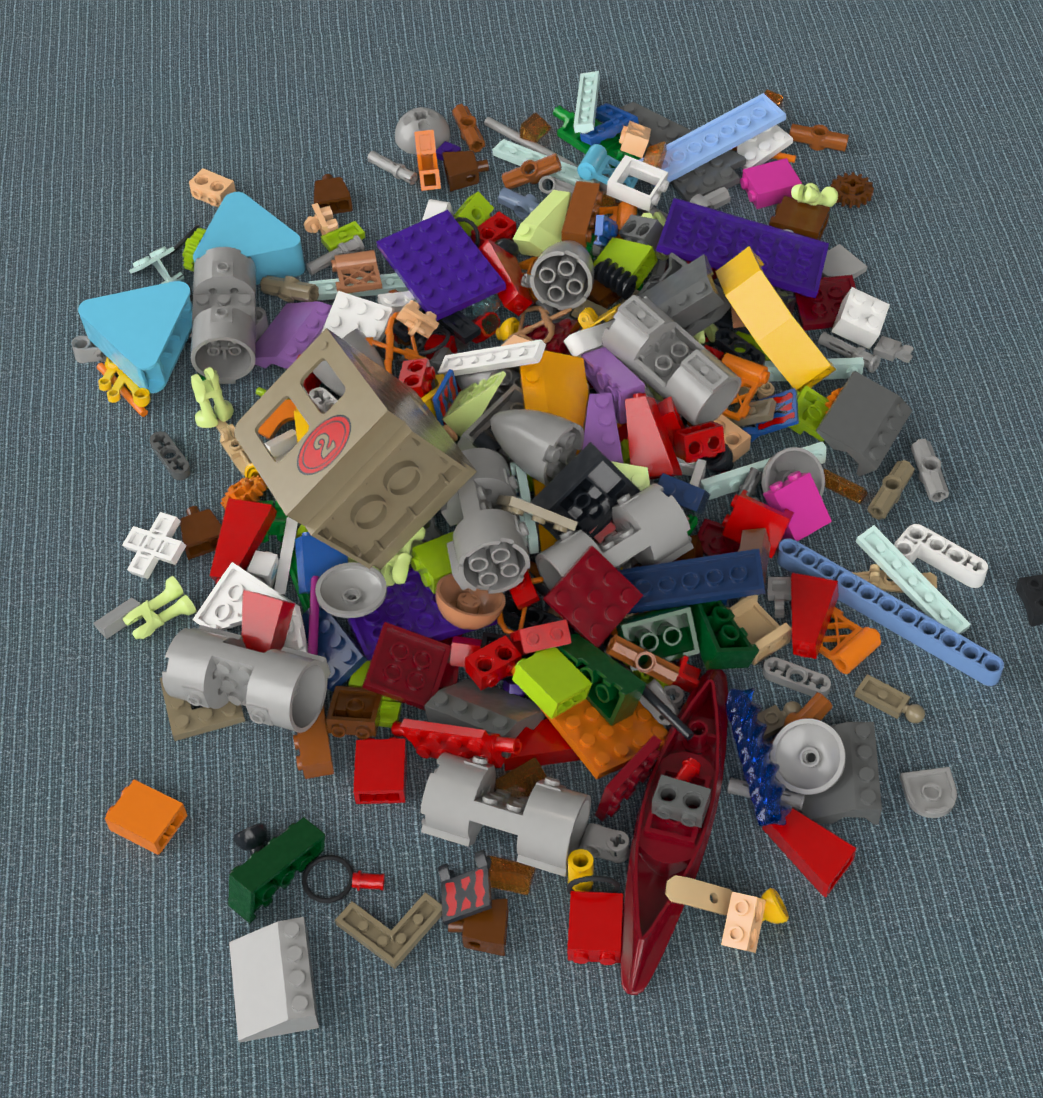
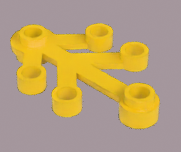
(141, 396)

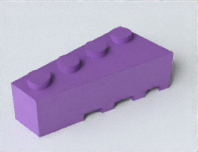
(611, 376)
(601, 426)

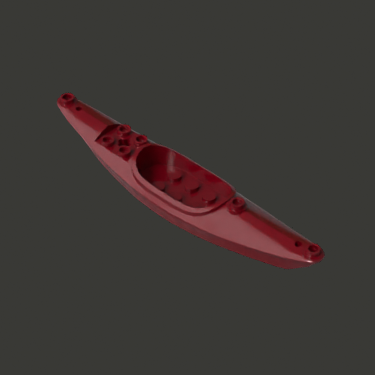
(666, 845)

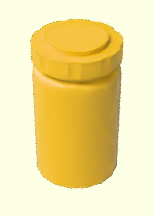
(580, 865)

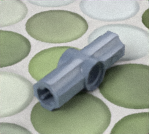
(520, 204)

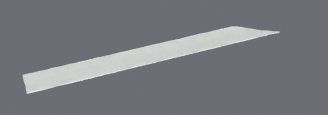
(286, 556)

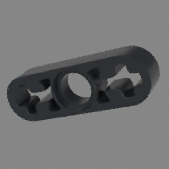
(731, 341)

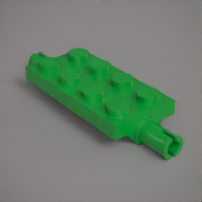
(568, 134)

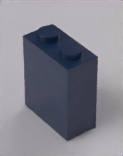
(685, 494)

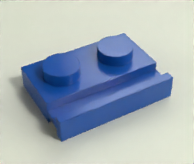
(604, 230)

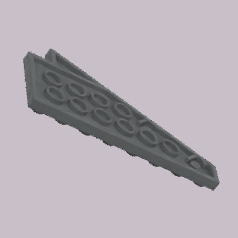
(703, 179)

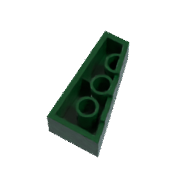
(720, 638)
(613, 687)
(273, 868)

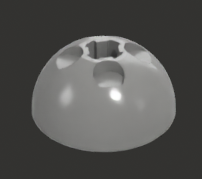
(420, 120)
(790, 461)

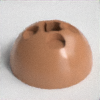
(467, 607)

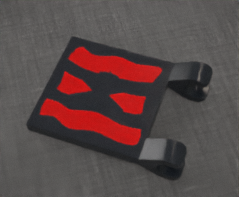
(467, 892)

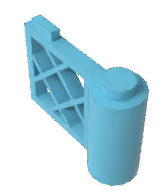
(597, 163)

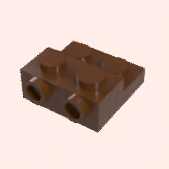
(354, 712)

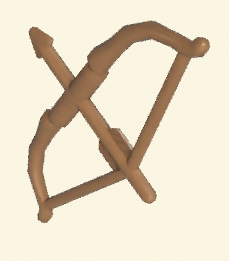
(546, 320)

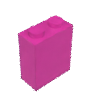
(769, 182)
(803, 498)

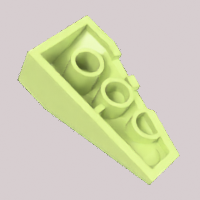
(543, 224)
(472, 403)

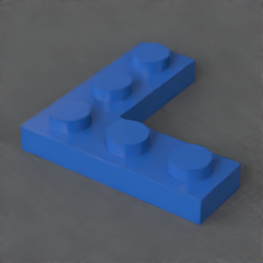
(613, 120)

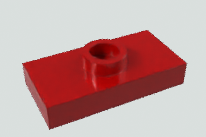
(525, 592)

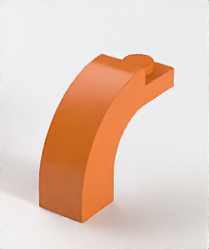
(427, 160)
(281, 416)

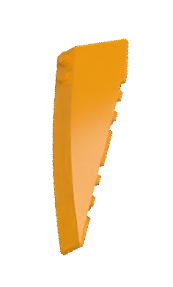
(558, 388)

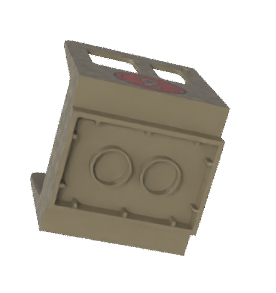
(366, 466)

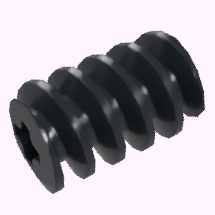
(615, 278)

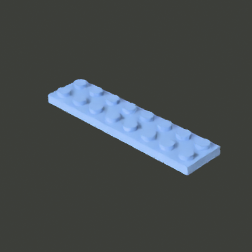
(720, 136)

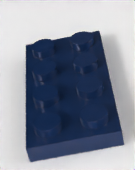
(337, 647)

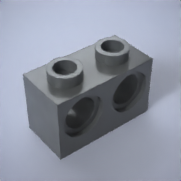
(642, 230)
(683, 795)

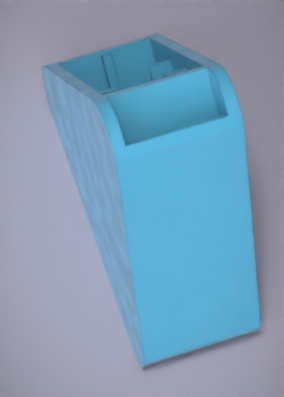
(258, 235)
(141, 330)

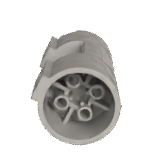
(224, 314)
(670, 360)
(647, 528)
(487, 542)
(275, 686)
(463, 799)

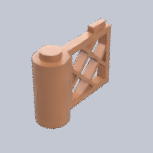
(356, 265)

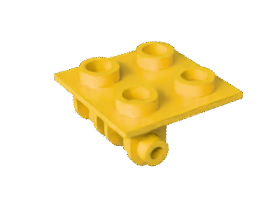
(589, 318)

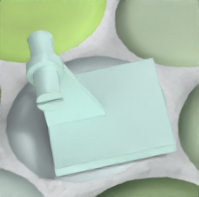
(155, 260)

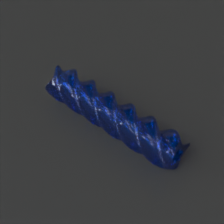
(754, 755)

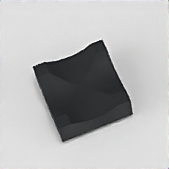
(1031, 592)

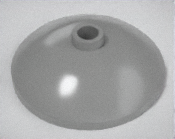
(351, 590)
(792, 750)

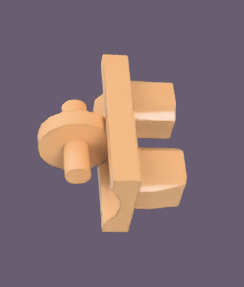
(320, 222)
(416, 320)

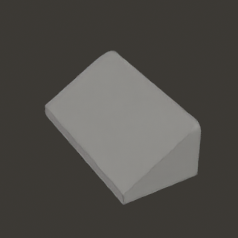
(113, 621)

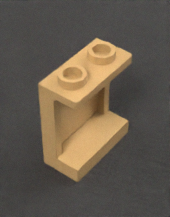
(761, 627)

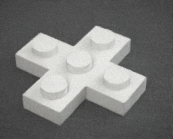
(154, 545)

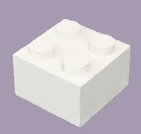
(860, 318)

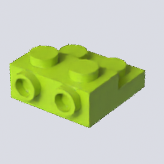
(810, 412)

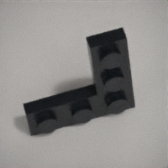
(455, 323)

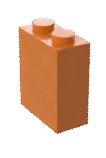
(146, 816)

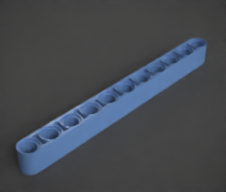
(874, 602)

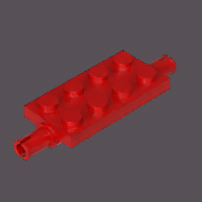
(435, 738)

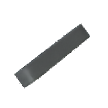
(170, 447)

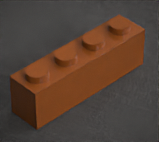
(582, 212)
(315, 749)

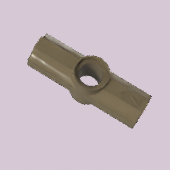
(289, 289)
(891, 489)

